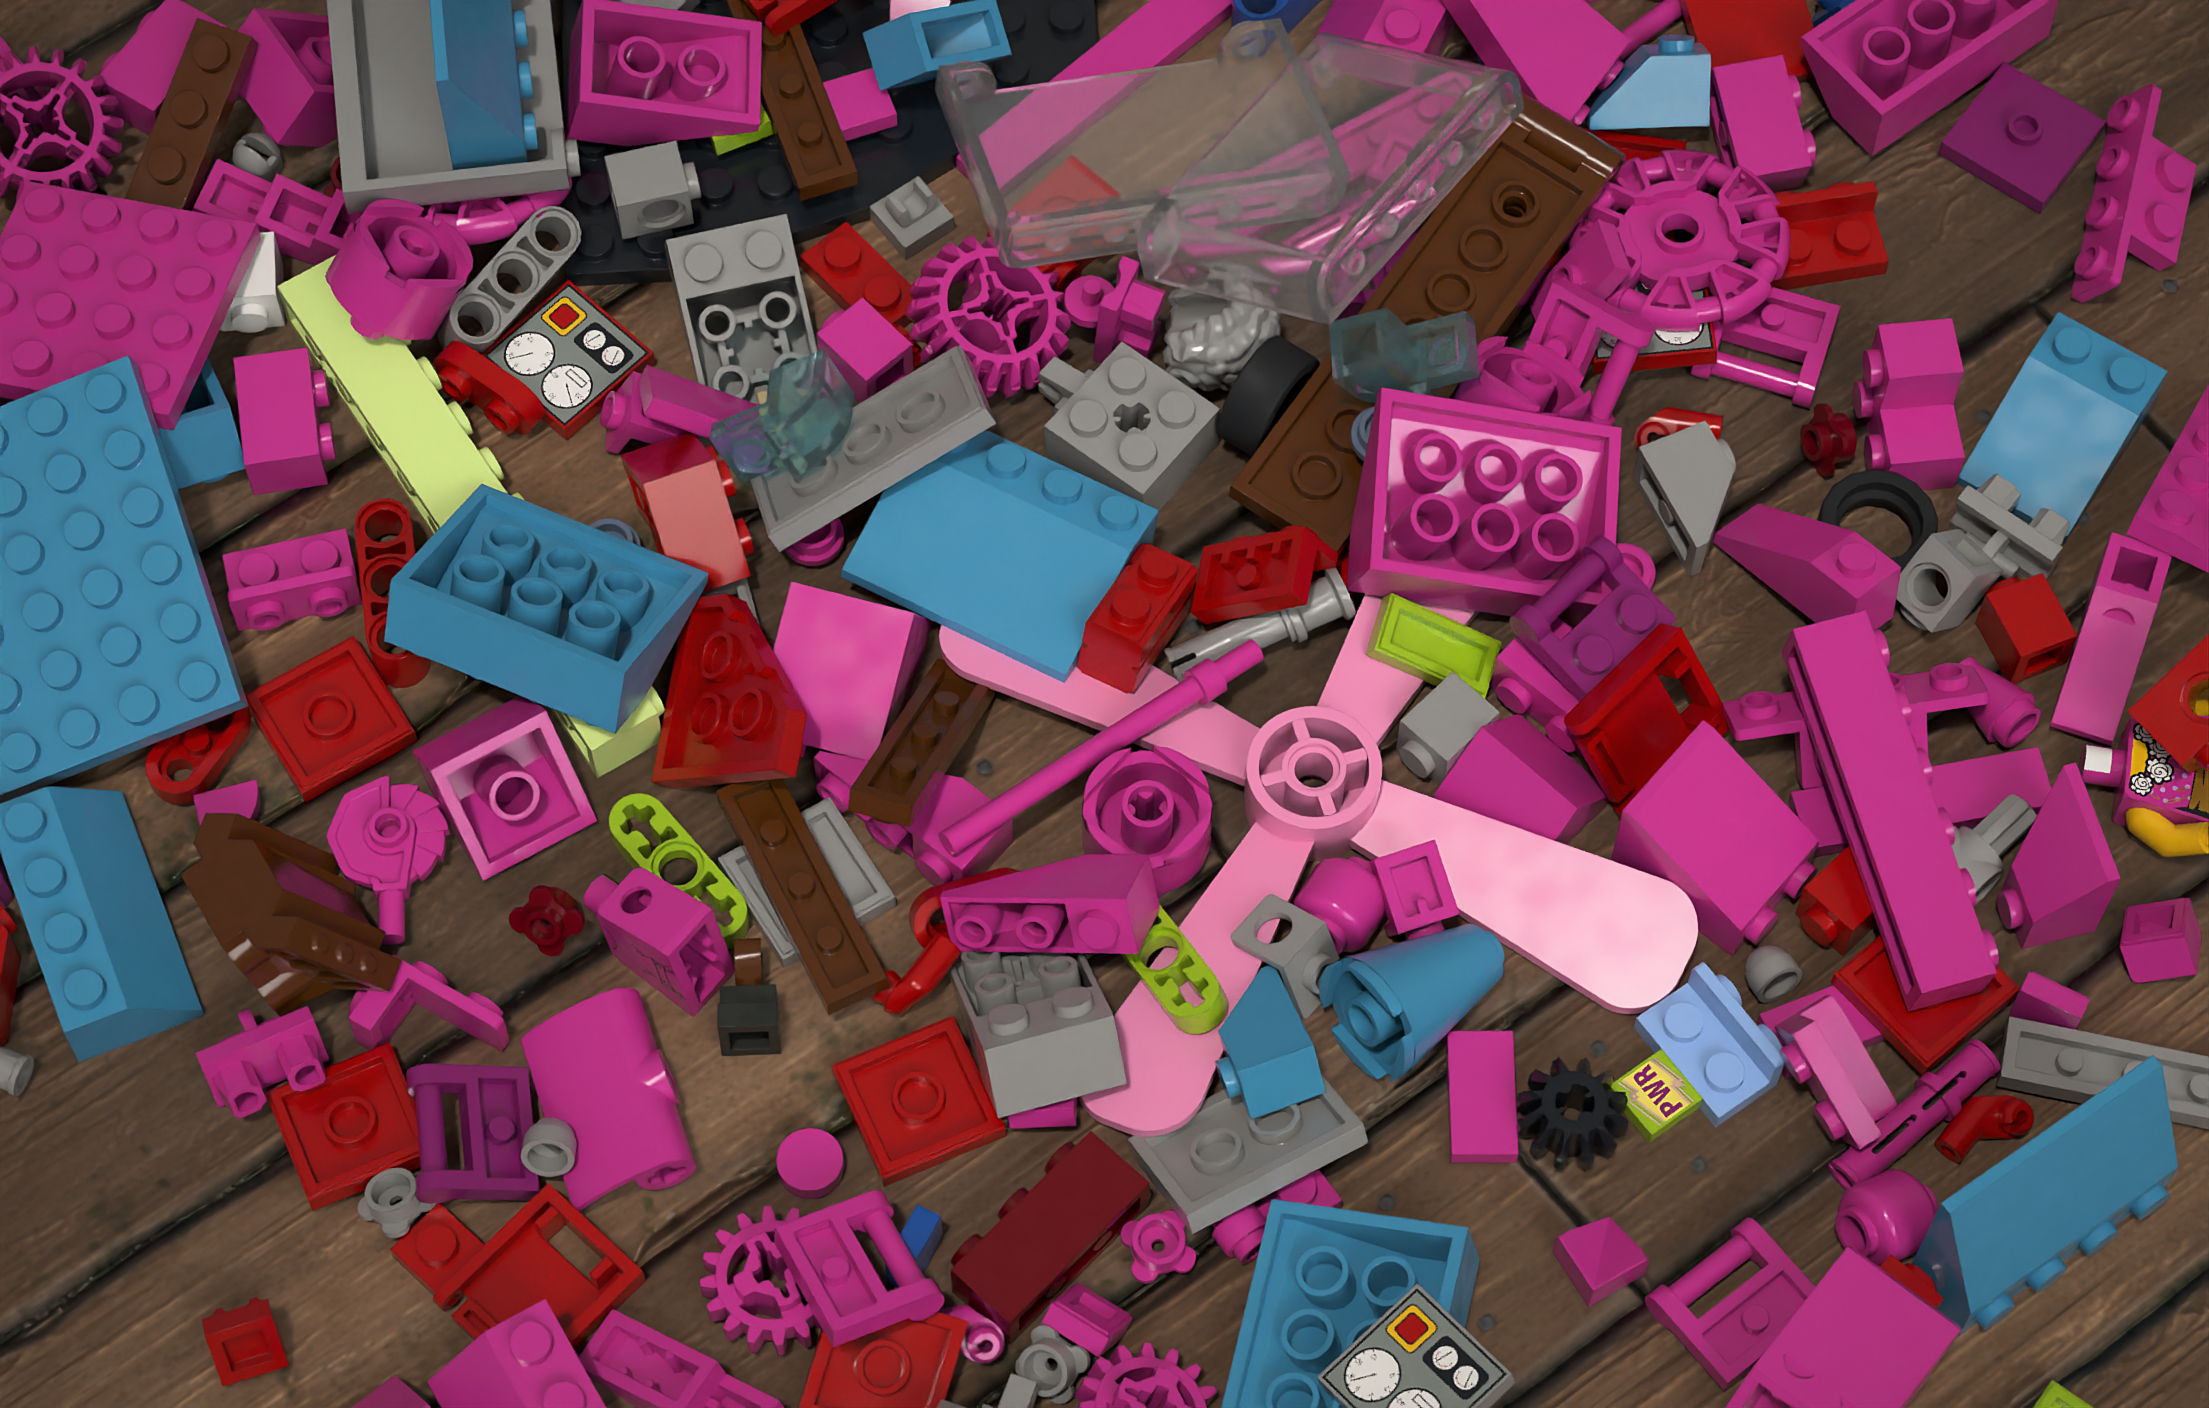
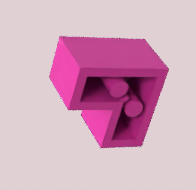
(1910, 400)

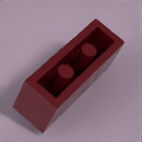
(1048, 1235)

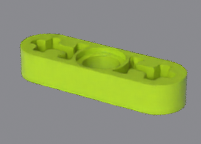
(676, 843)
(1165, 982)

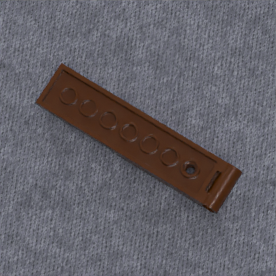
(1459, 261)

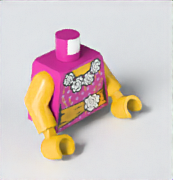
(2152, 790)

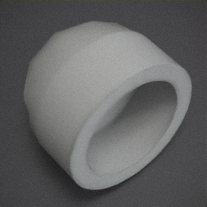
(250, 161)
(1771, 973)
(549, 1147)

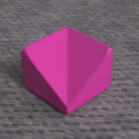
(2161, 940)
(1599, 1259)

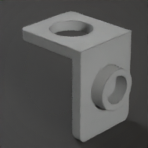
(1298, 957)

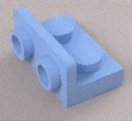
(1714, 1043)

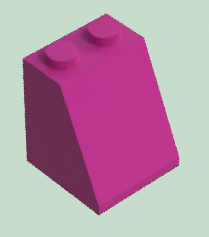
(848, 666)
(1719, 839)

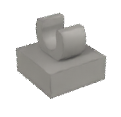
(912, 218)

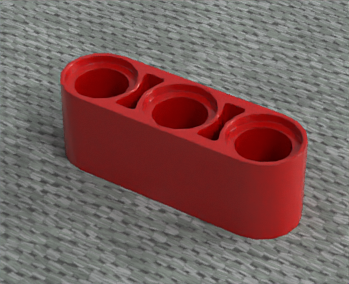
(377, 566)

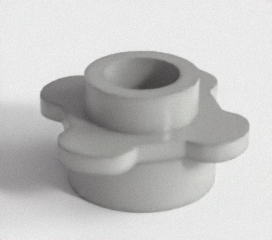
(392, 1202)
(1034, 1364)

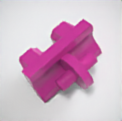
(1120, 314)
(263, 1056)

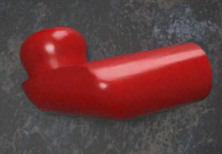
(920, 978)
(1984, 1119)

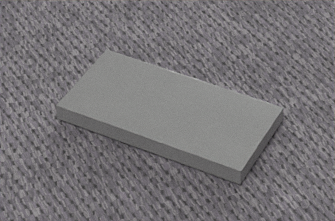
(885, 443)

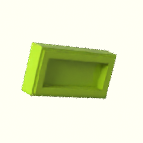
(1431, 645)

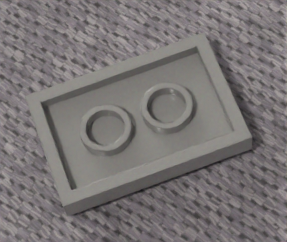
(1231, 1161)

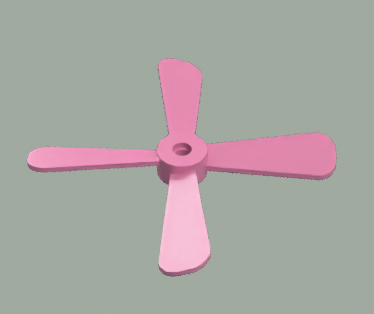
(1568, 911)

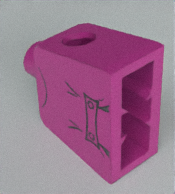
(662, 936)

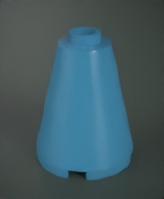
(1408, 995)

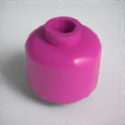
(1345, 898)
(1886, 1215)

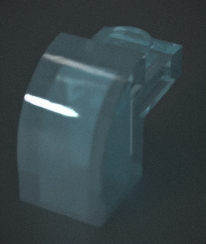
(1384, 352)
(797, 425)

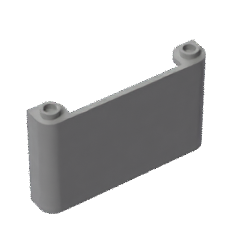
(393, 117)

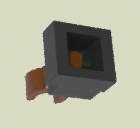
(749, 1011)

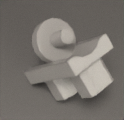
(2004, 537)

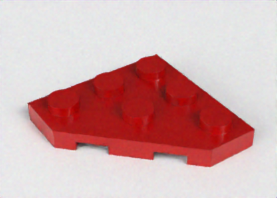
(727, 703)

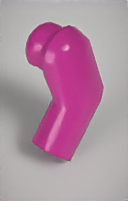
(982, 1339)

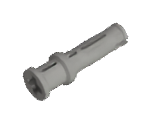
(1326, 602)

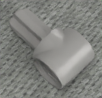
(1983, 846)

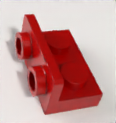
(1831, 235)
(1259, 573)

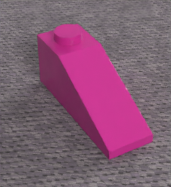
(1813, 564)

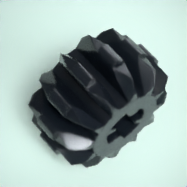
(1562, 1089)

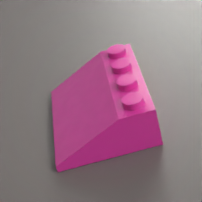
(1480, 504)

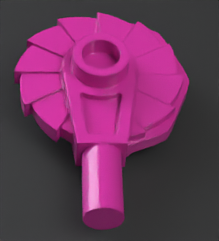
(386, 842)

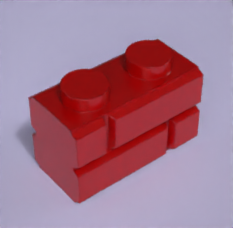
(1137, 618)

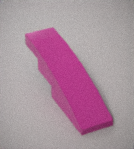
(303, 220)
(662, 1372)

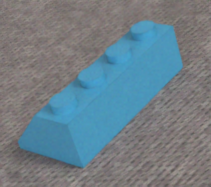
(95, 917)

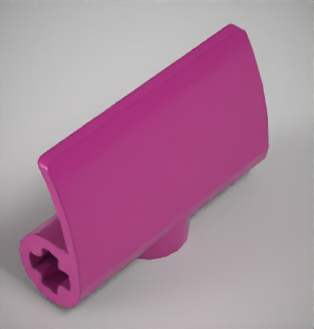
(615, 1091)

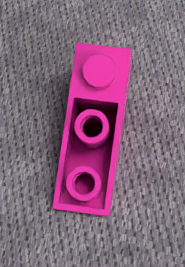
(2110, 638)
(947, 804)
(1057, 908)

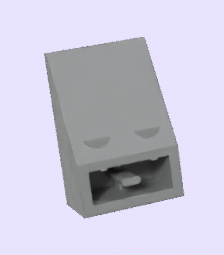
(740, 303)
(1037, 1027)

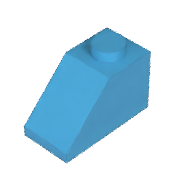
(921, 41)
(1657, 88)
(1267, 1049)

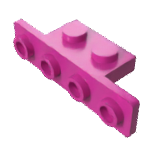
(2136, 198)
(1771, 714)

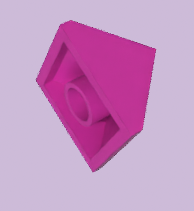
(1523, 781)

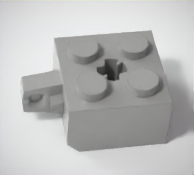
(1127, 425)

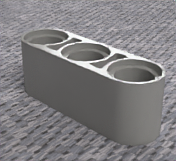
(522, 259)

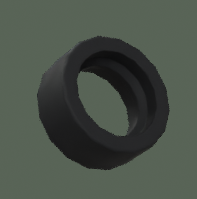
(1264, 392)
(1885, 491)

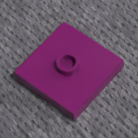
(2021, 137)

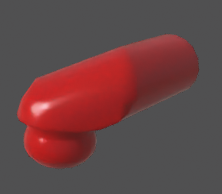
(1672, 420)

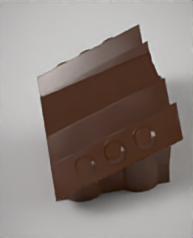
(284, 913)

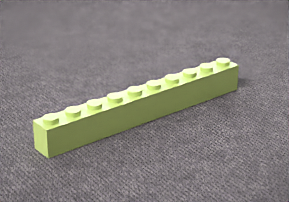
(428, 455)

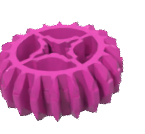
(63, 144)
(1002, 293)

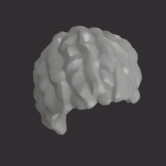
(1213, 338)

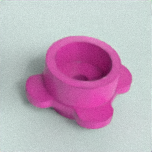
(1153, 1228)

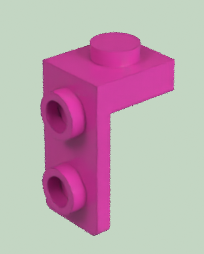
(380, 1013)

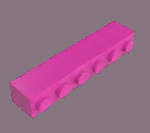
(1889, 810)

